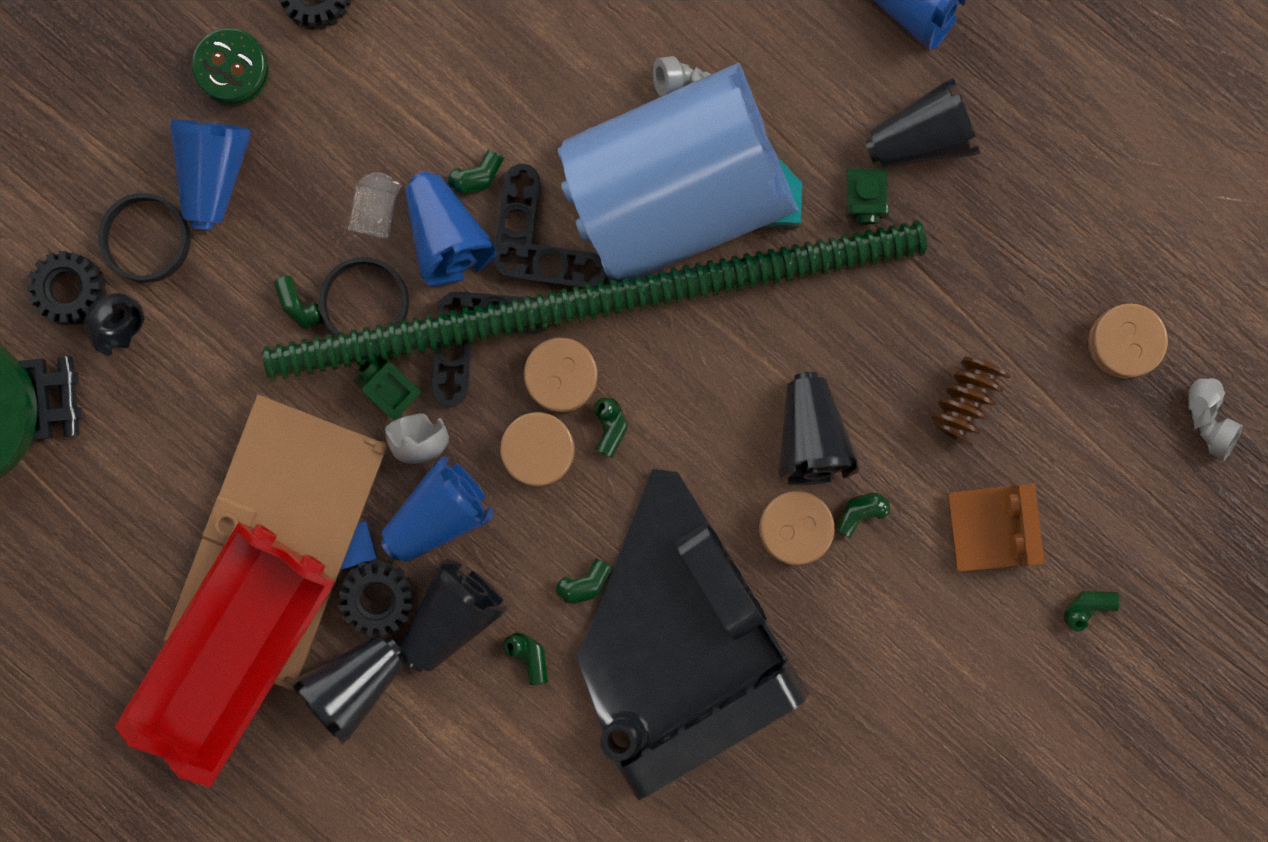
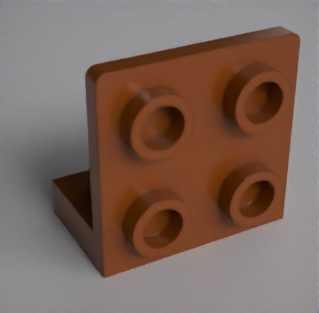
(996, 527)

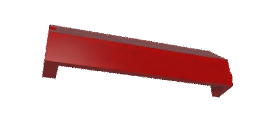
(225, 653)

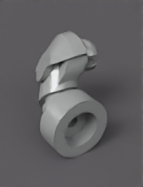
(672, 75)
(1204, 400)

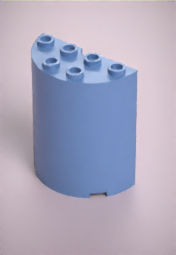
(675, 176)

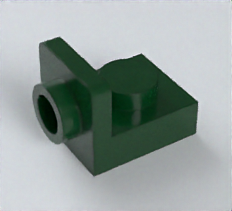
(866, 195)
(386, 386)

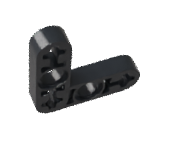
(522, 241)
(466, 300)

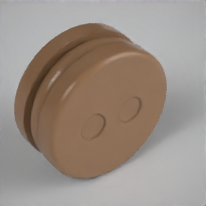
(1128, 341)
(560, 375)
(537, 449)
(796, 528)

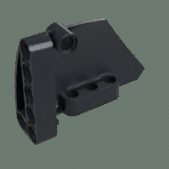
(680, 646)

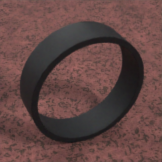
(106, 224)
(348, 264)

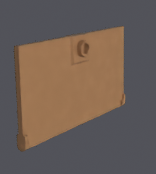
(300, 482)

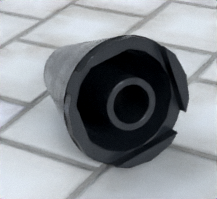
(924, 131)
(813, 434)
(450, 616)
(350, 685)

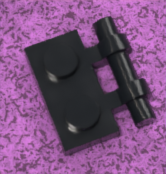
(66, 379)

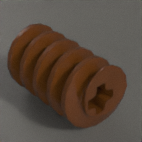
(968, 398)

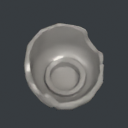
(416, 439)

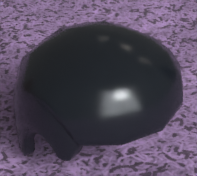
(113, 322)

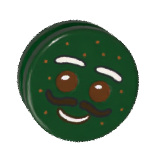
(230, 66)

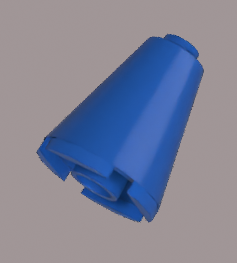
(923, 19)
(207, 168)
(444, 232)
(436, 512)

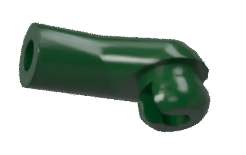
(477, 178)
(293, 307)
(613, 424)
(860, 508)
(584, 588)
(1086, 604)
(530, 653)

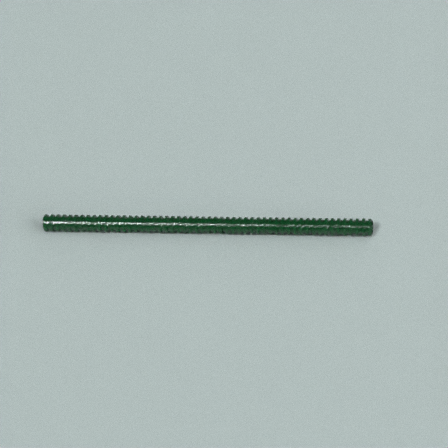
(595, 300)

